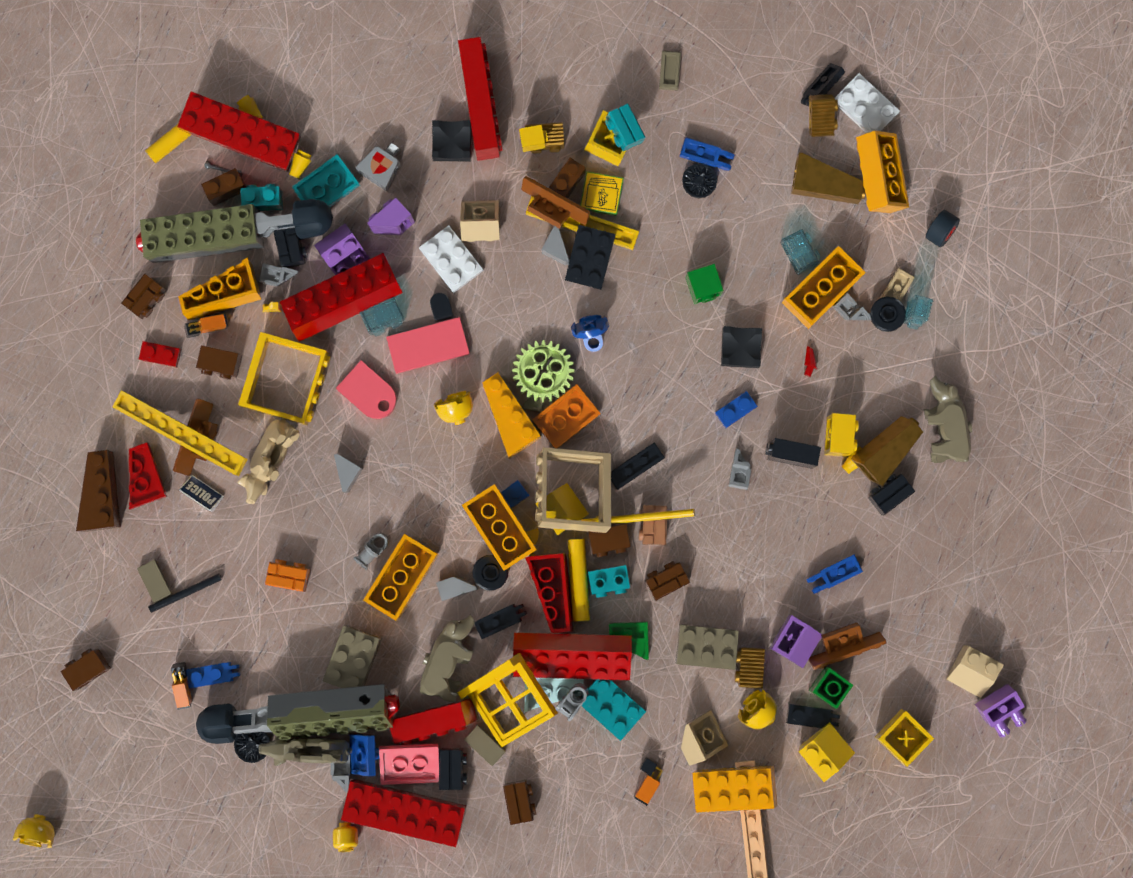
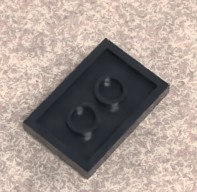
(590, 257)

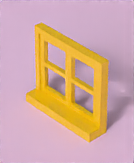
(495, 677)

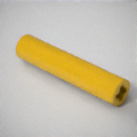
(166, 143)
(578, 580)

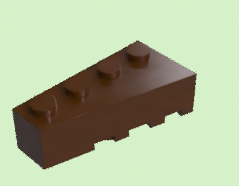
(99, 494)

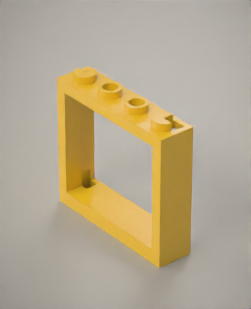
(255, 369)

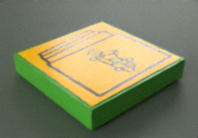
(601, 193)

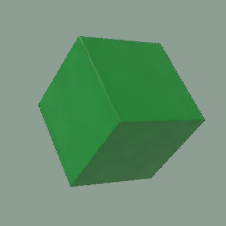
(704, 284)
(830, 687)

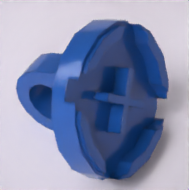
(591, 327)

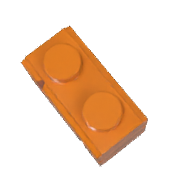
(287, 576)

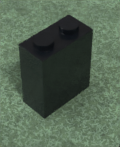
(793, 453)

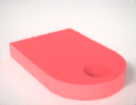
(367, 391)

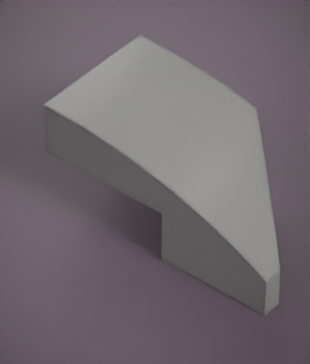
(275, 275)
(850, 309)
(740, 472)
(454, 587)
(341, 774)

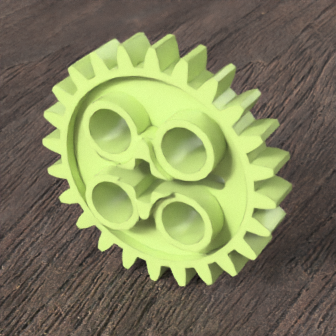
(528, 363)

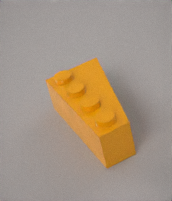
(222, 292)
(513, 423)

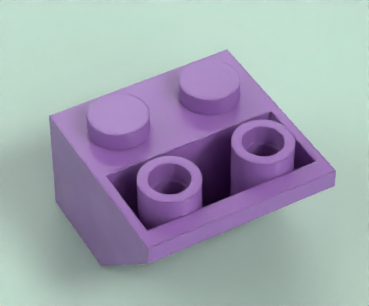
(391, 220)
(341, 250)
(796, 641)

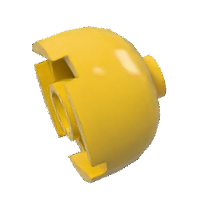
(455, 407)
(759, 710)
(35, 831)

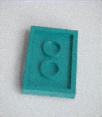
(327, 183)
(612, 707)

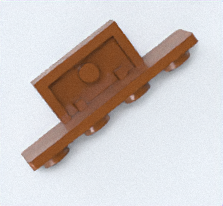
(551, 205)
(199, 422)
(845, 643)

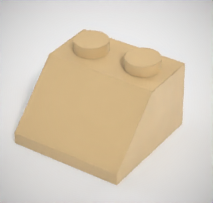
(480, 220)
(974, 671)

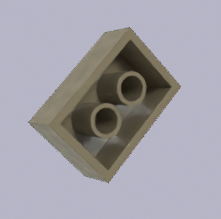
(707, 647)
(352, 658)

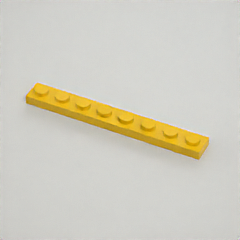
(180, 433)

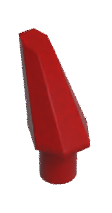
(810, 362)

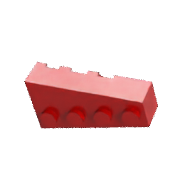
(553, 589)
(433, 721)

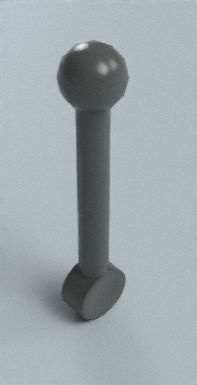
(208, 165)

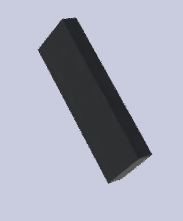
(636, 466)

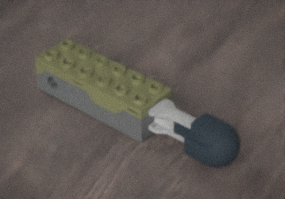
(226, 230)
(303, 714)

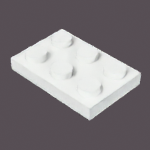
(866, 105)
(451, 259)

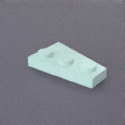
(555, 690)

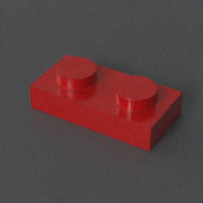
(159, 354)

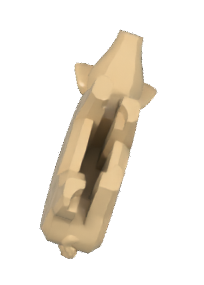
(268, 458)

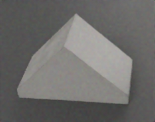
(555, 247)
(347, 472)

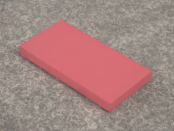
(427, 345)

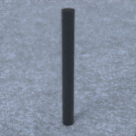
(184, 593)

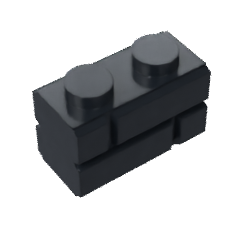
(290, 248)
(891, 494)
(451, 769)

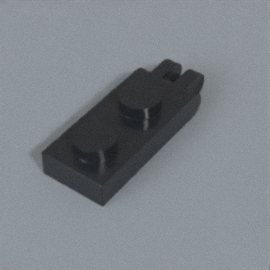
(823, 82)
(499, 620)
(810, 716)

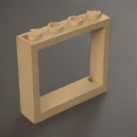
(575, 456)

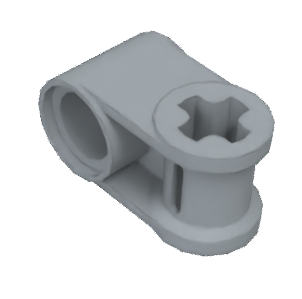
(570, 703)

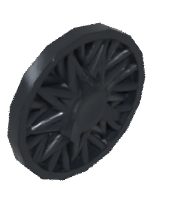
(699, 180)
(887, 314)
(489, 573)
(247, 746)

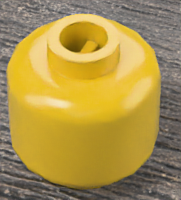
(345, 837)

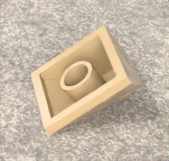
(702, 739)

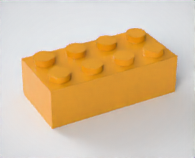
(882, 172)
(823, 287)
(499, 527)
(400, 577)
(734, 789)

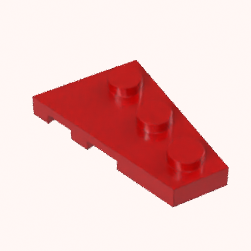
(144, 477)

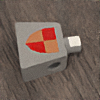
(380, 166)

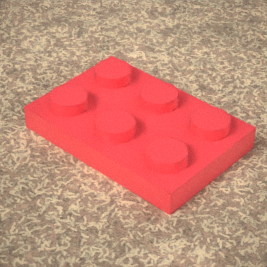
(409, 764)

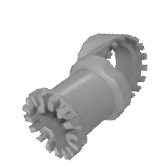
(371, 551)

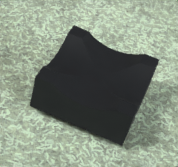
(451, 141)
(741, 347)

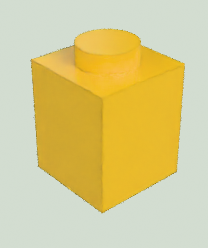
(533, 138)

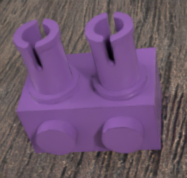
(999, 706)

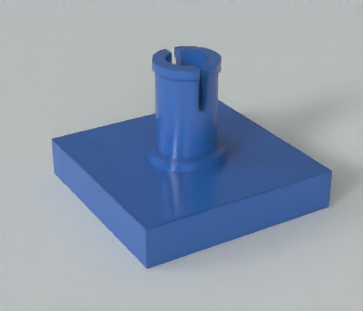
(363, 754)

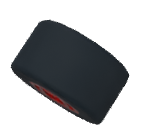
(942, 228)

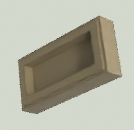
(669, 70)
(154, 581)
(484, 745)

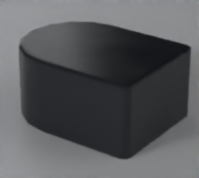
(441, 307)

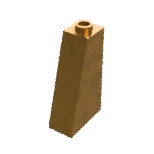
(823, 181)
(887, 450)

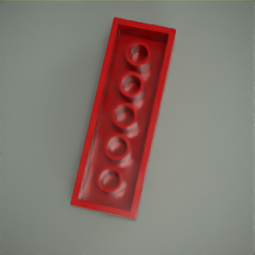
(478, 93)
(239, 131)
(340, 297)
(575, 655)
(403, 812)

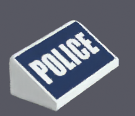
(201, 493)

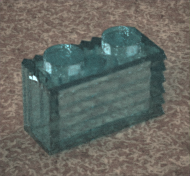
(800, 251)
(917, 311)
(382, 316)

